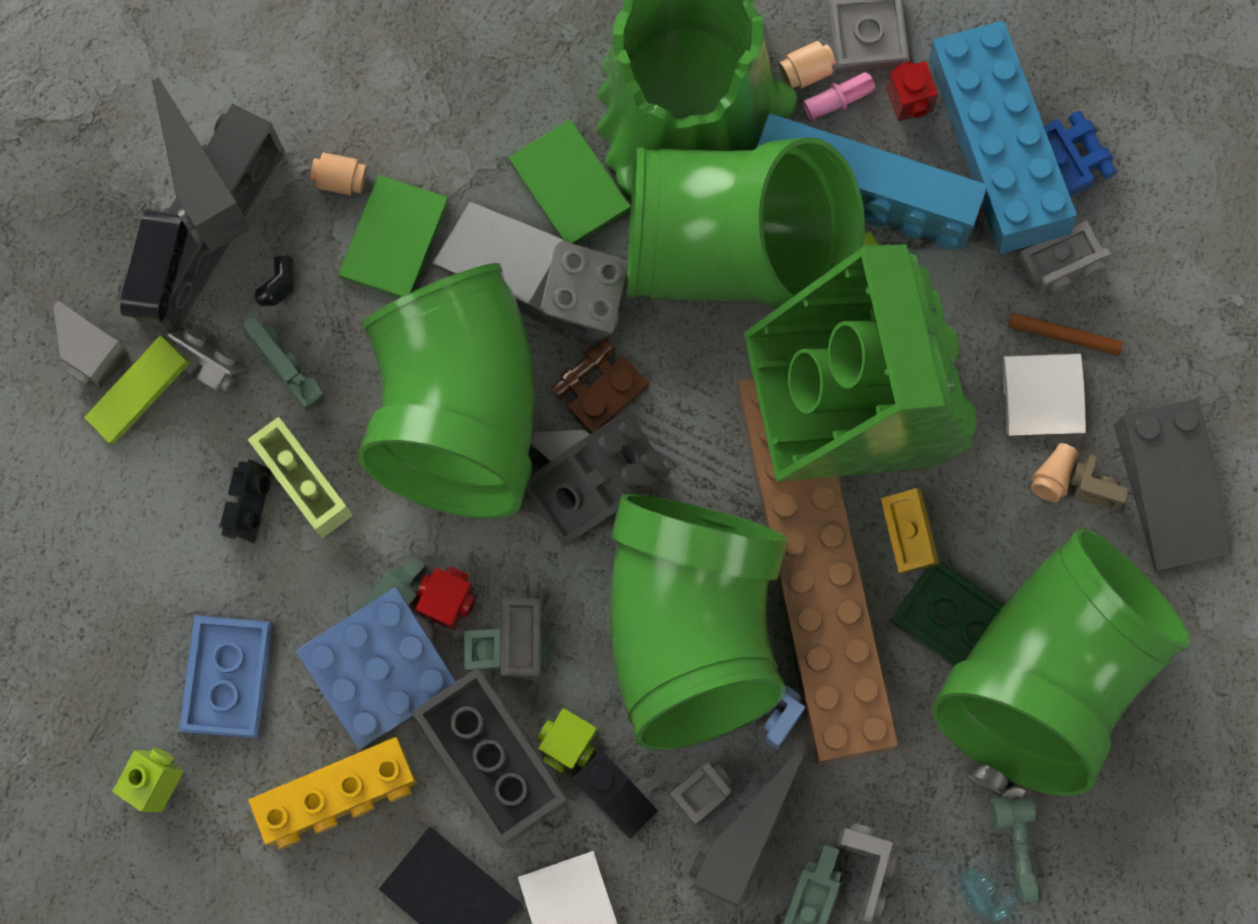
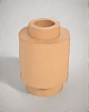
(807, 65)
(338, 174)

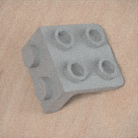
(585, 288)
(863, 841)

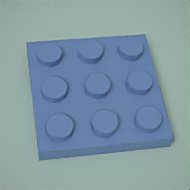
(376, 667)

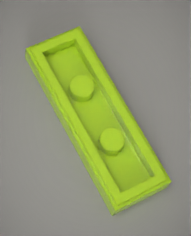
(137, 389)

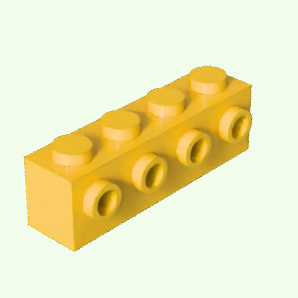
(333, 792)

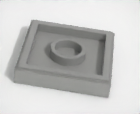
(867, 34)

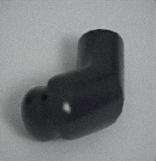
(279, 286)

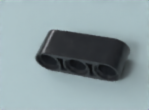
(153, 266)

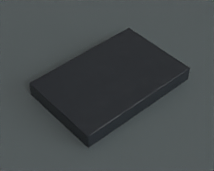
(445, 887)

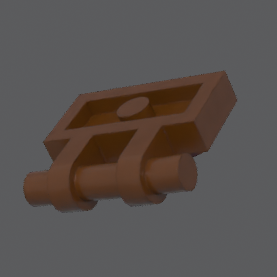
(608, 394)

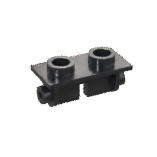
(251, 485)

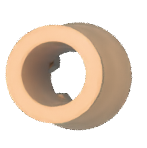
(1054, 475)

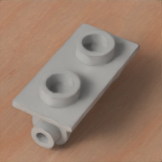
(217, 363)

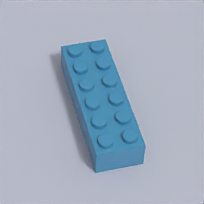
(1002, 137)
(898, 189)

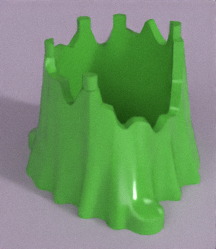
(687, 80)

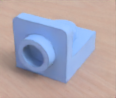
(780, 723)

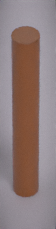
(1065, 334)

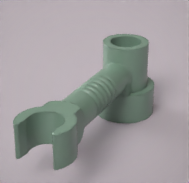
(1014, 815)

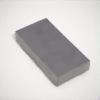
(520, 637)

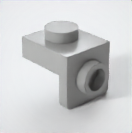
(703, 792)

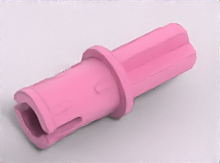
(838, 96)

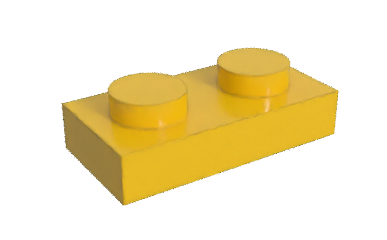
(909, 531)

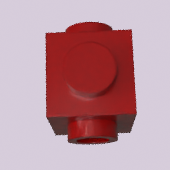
(911, 90)
(445, 597)

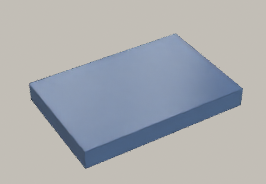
(226, 677)

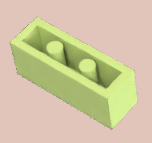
(300, 477)

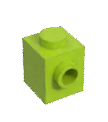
(567, 742)
(148, 780)

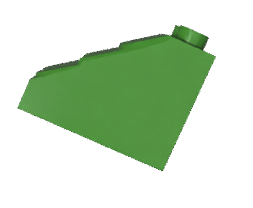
(861, 372)

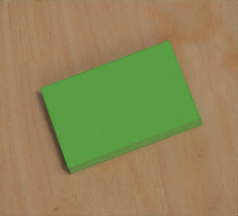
(569, 183)
(393, 237)

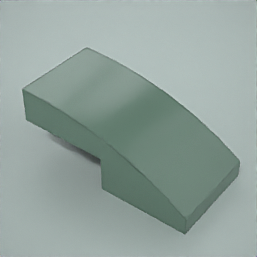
(483, 649)

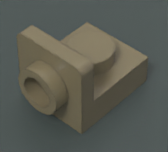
(1098, 491)

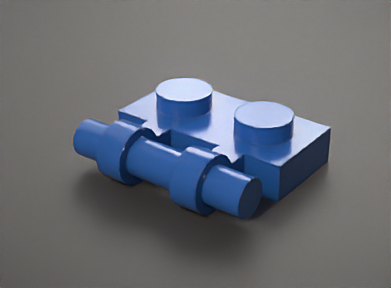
(1073, 167)

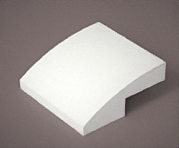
(1044, 394)
(568, 893)

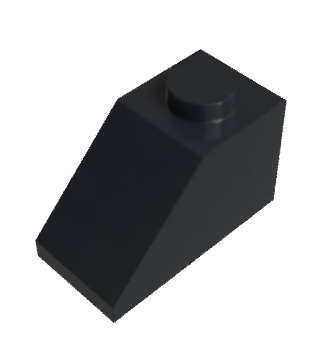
(615, 794)

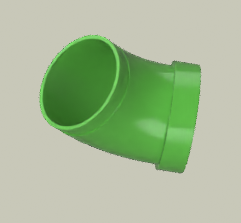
(740, 221)
(453, 396)
(692, 620)
(1060, 668)

